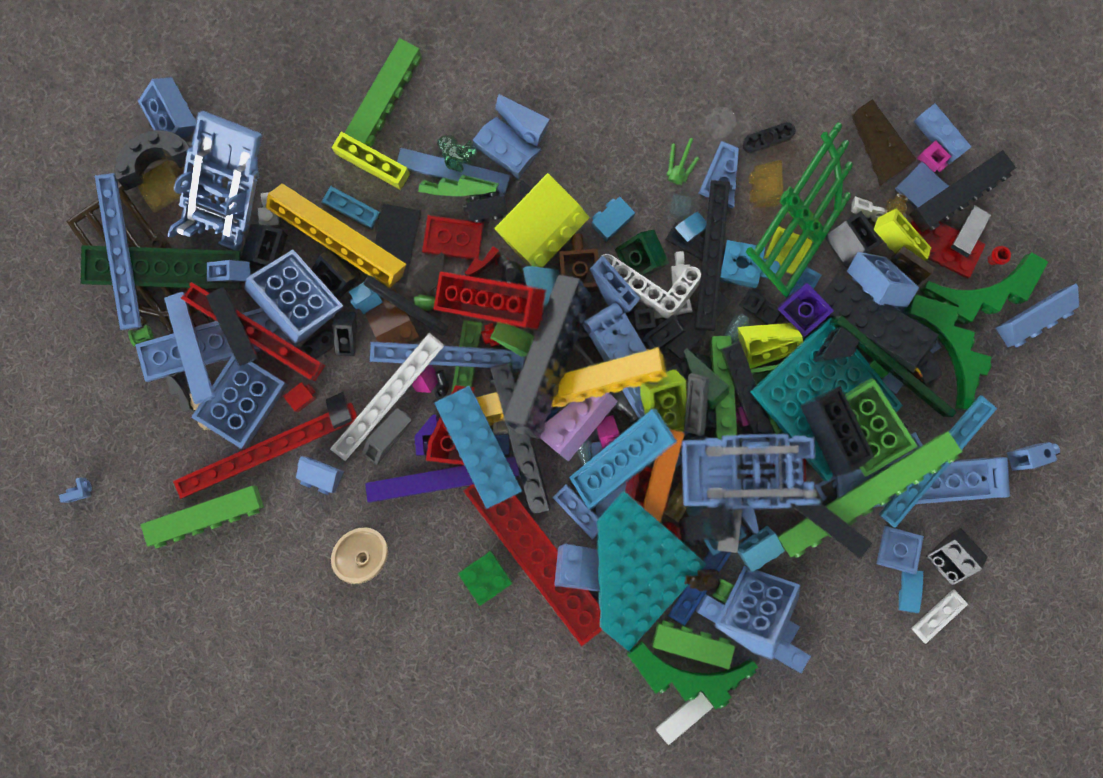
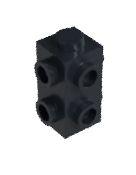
(485, 206)

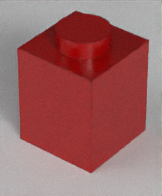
(300, 396)

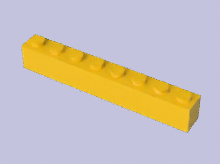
(335, 235)

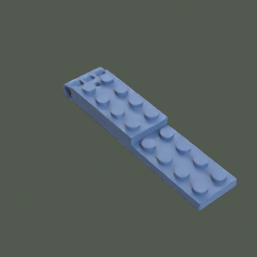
(618, 345)
(162, 357)
(958, 482)

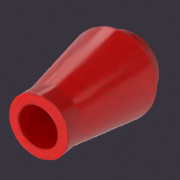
(999, 256)

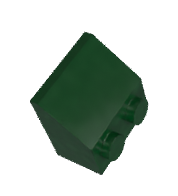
(643, 253)

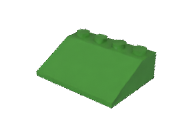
(879, 425)

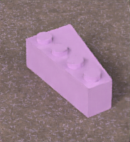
(576, 423)

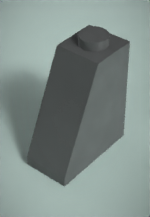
(386, 436)

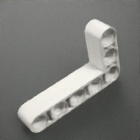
(649, 288)

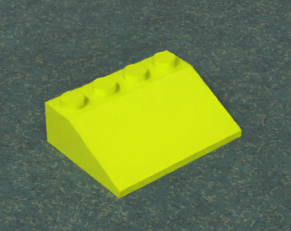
(542, 222)

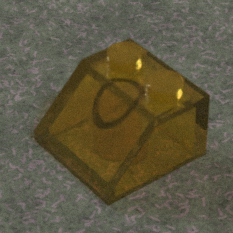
(766, 184)
(159, 187)

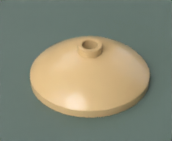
(351, 551)

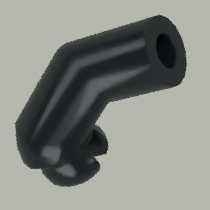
(442, 386)

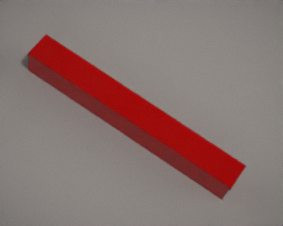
(262, 337)

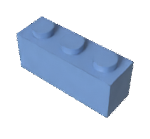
(939, 128)

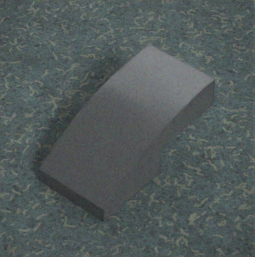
(177, 389)

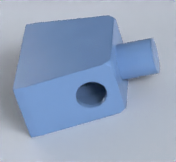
(1037, 454)

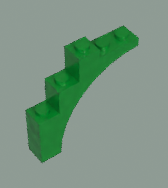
(1016, 286)
(957, 341)
(688, 684)

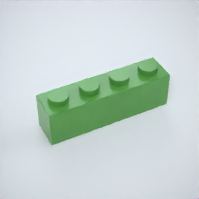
(693, 645)

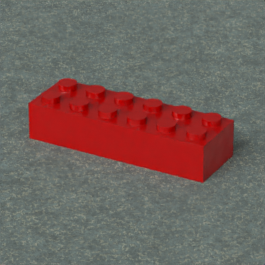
(490, 300)

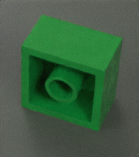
(485, 578)

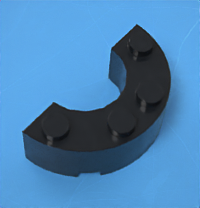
(145, 150)
(711, 524)

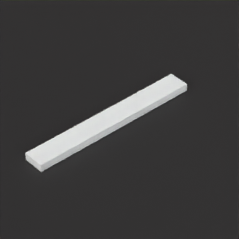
(387, 396)

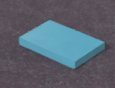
(541, 278)

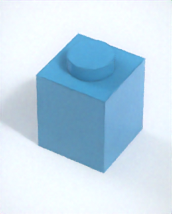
(364, 298)

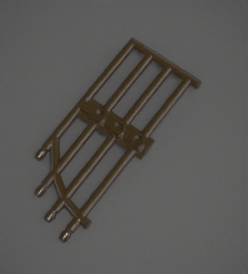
(154, 241)

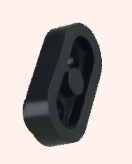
(316, 343)

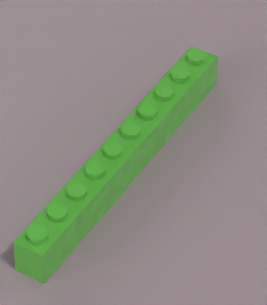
(875, 491)

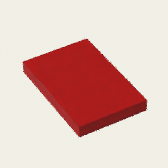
(452, 237)

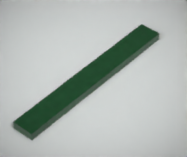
(895, 368)

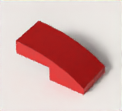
(478, 266)

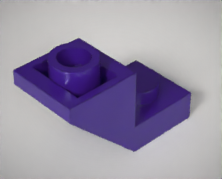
(427, 429)

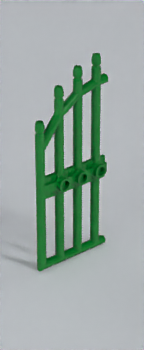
(803, 216)

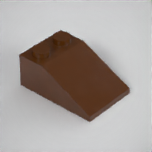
(392, 324)

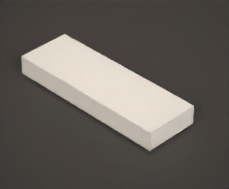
(939, 616)
(684, 718)

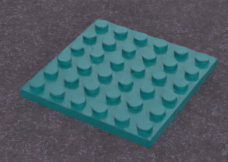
(801, 379)

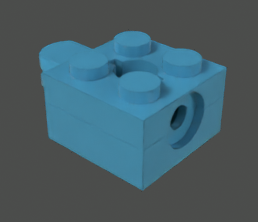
(739, 268)

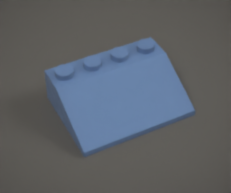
(292, 296)
(240, 402)
(759, 611)

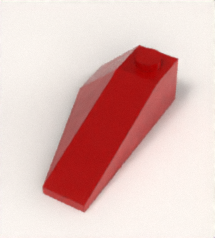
(440, 445)

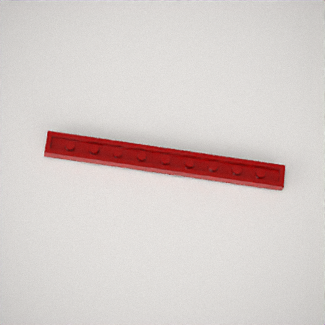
(257, 454)

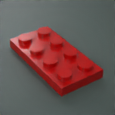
(940, 242)

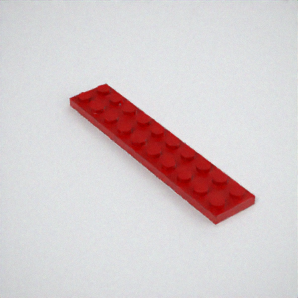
(539, 560)

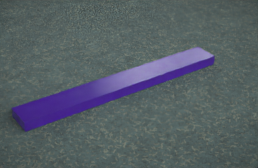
(424, 482)

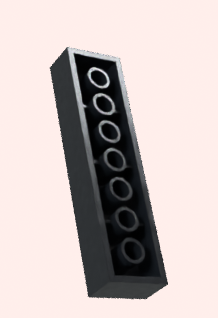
(548, 357)

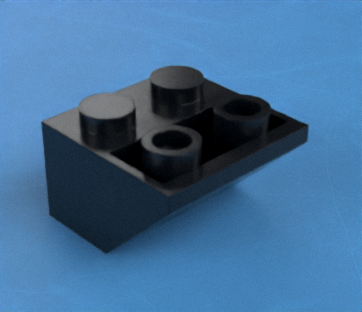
(853, 237)
(263, 245)
(957, 557)

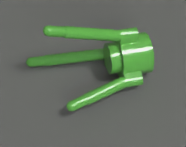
(677, 174)

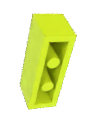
(898, 232)

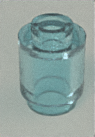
(737, 321)

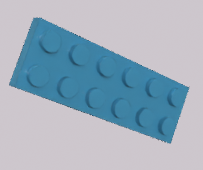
(478, 447)
(622, 459)

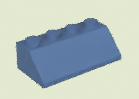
(1039, 316)

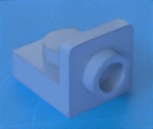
(80, 492)

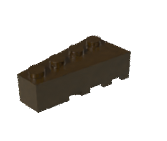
(881, 142)

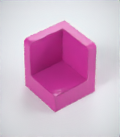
(426, 380)

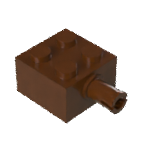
(578, 263)

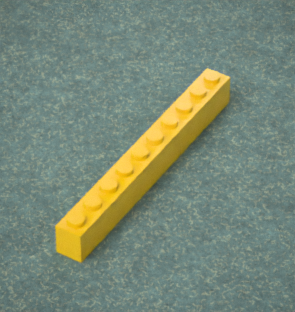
(593, 381)

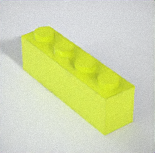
(370, 160)

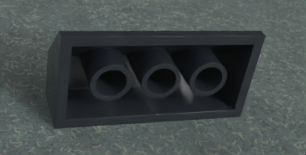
(837, 432)

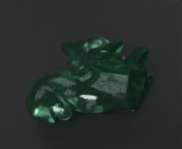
(454, 154)

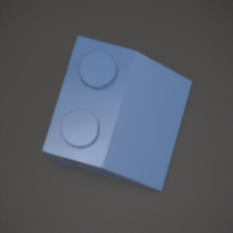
(318, 474)

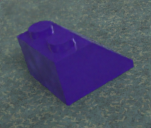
(805, 309)

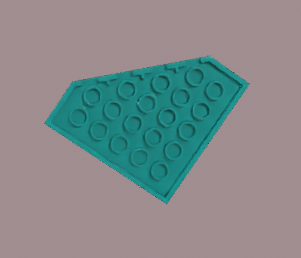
(638, 570)

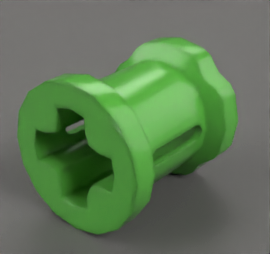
(140, 335)
(723, 590)

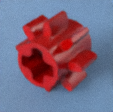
(486, 334)

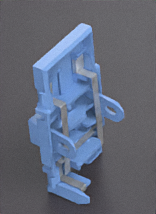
(218, 151)
(712, 471)

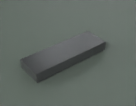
(696, 404)

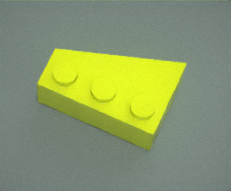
(768, 342)

